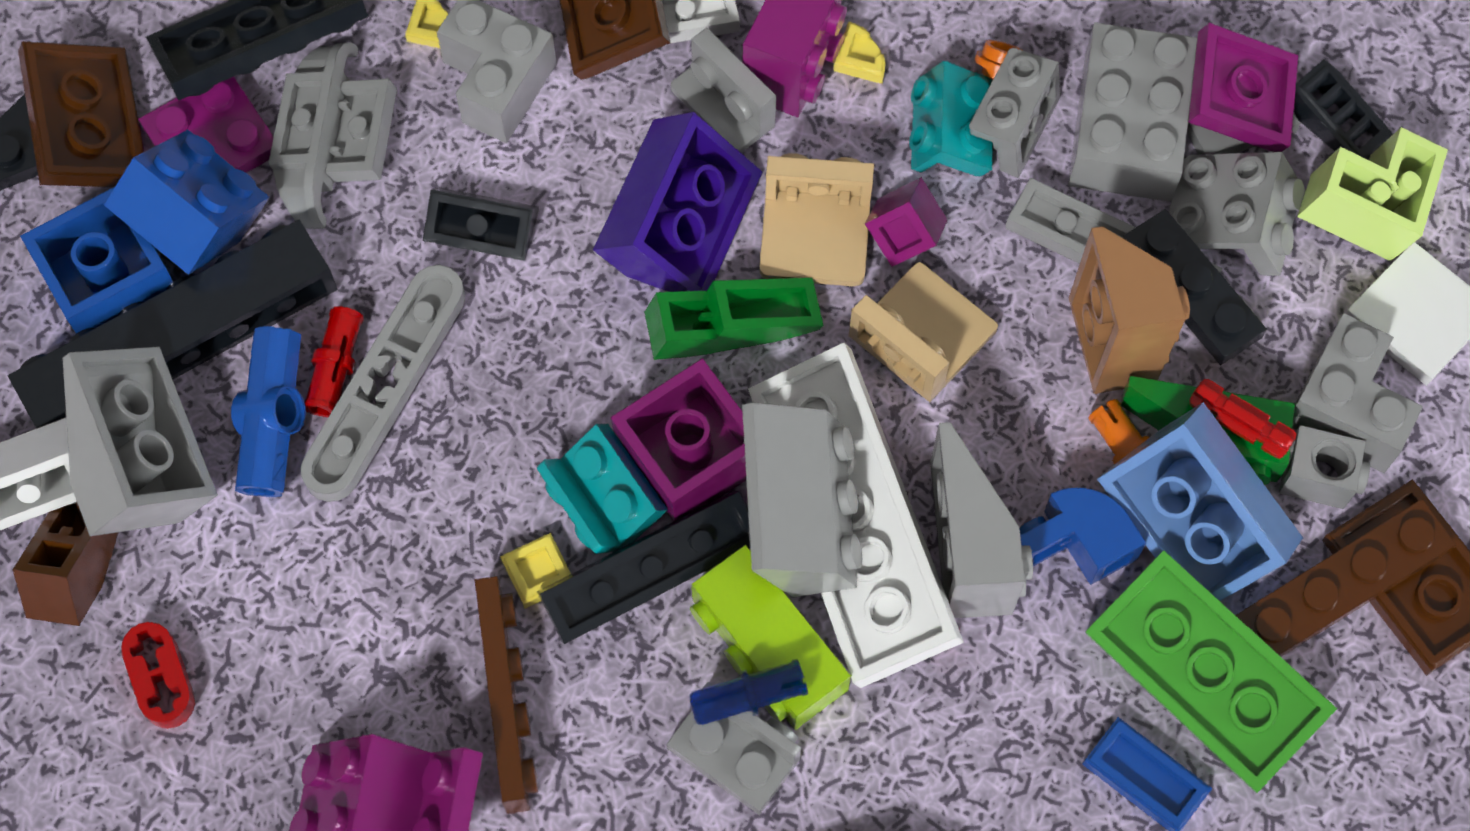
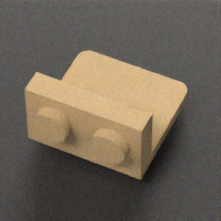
(816, 219)

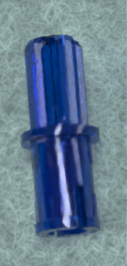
(748, 692)

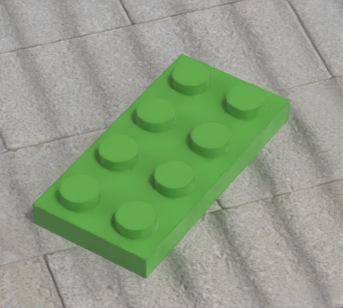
(1210, 671)

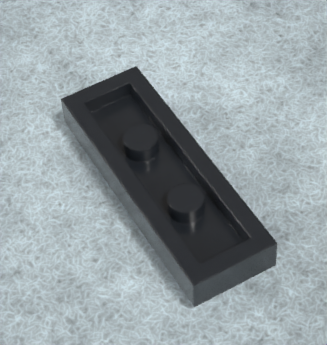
(1216, 310)

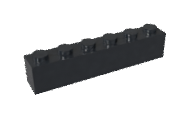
(194, 315)

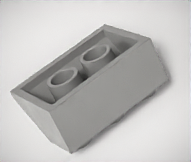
(800, 499)

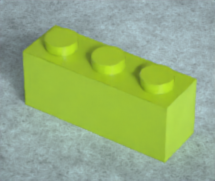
(765, 633)

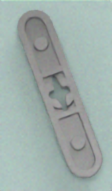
(357, 426)

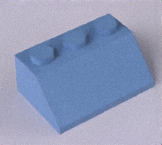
(1202, 504)

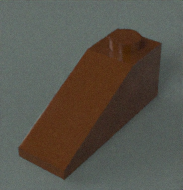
(63, 568)

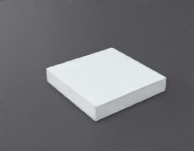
(1421, 308)

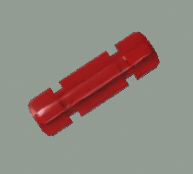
(1244, 419)

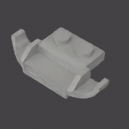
(328, 131)

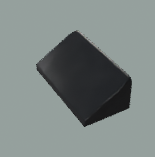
(479, 223)

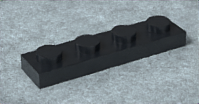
(647, 567)

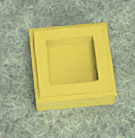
(534, 568)

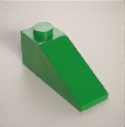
(1164, 402)

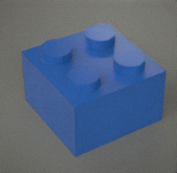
(187, 200)
(95, 263)

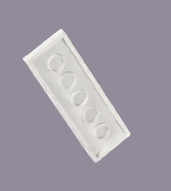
(899, 601)

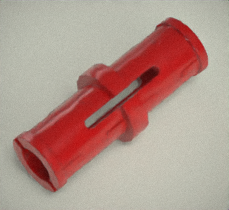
(333, 360)

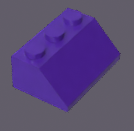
(678, 206)

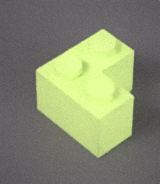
(1376, 200)

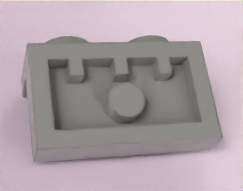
(725, 93)
(1017, 107)
(739, 754)

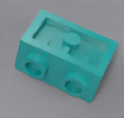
(602, 491)

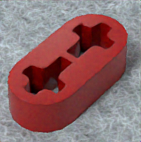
(145, 680)

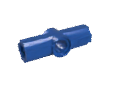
(268, 412)

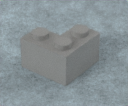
(503, 61)
(1348, 403)

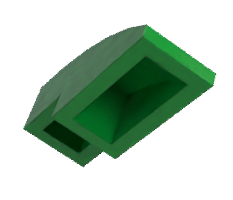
(731, 316)

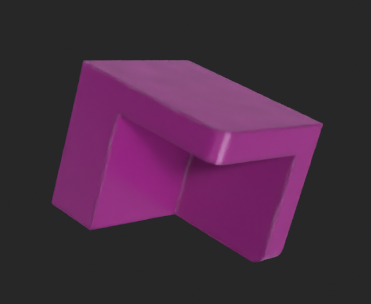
(906, 222)

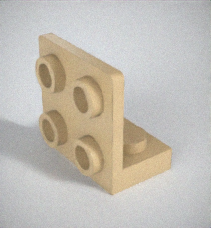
(921, 330)

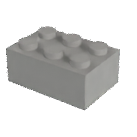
(1133, 112)

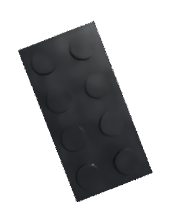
(242, 36)

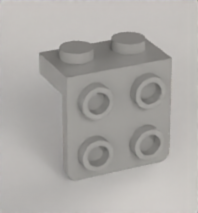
(1240, 204)

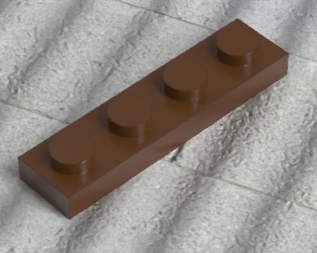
(1348, 579)
(509, 718)

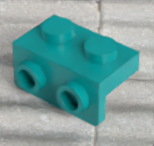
(942, 111)

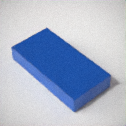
(1147, 776)

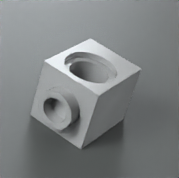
(1307, 482)

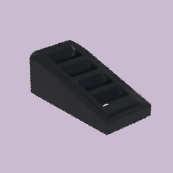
(1339, 92)

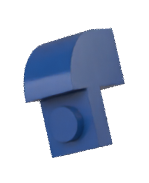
(1090, 527)

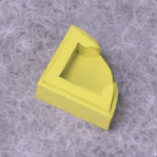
(425, 22)
(860, 55)

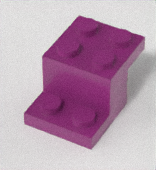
(386, 787)

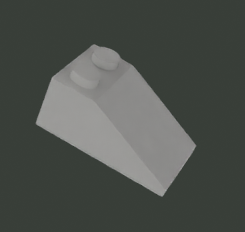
(130, 442)
(976, 534)

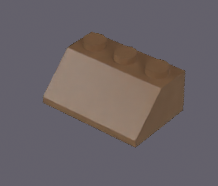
(1125, 311)

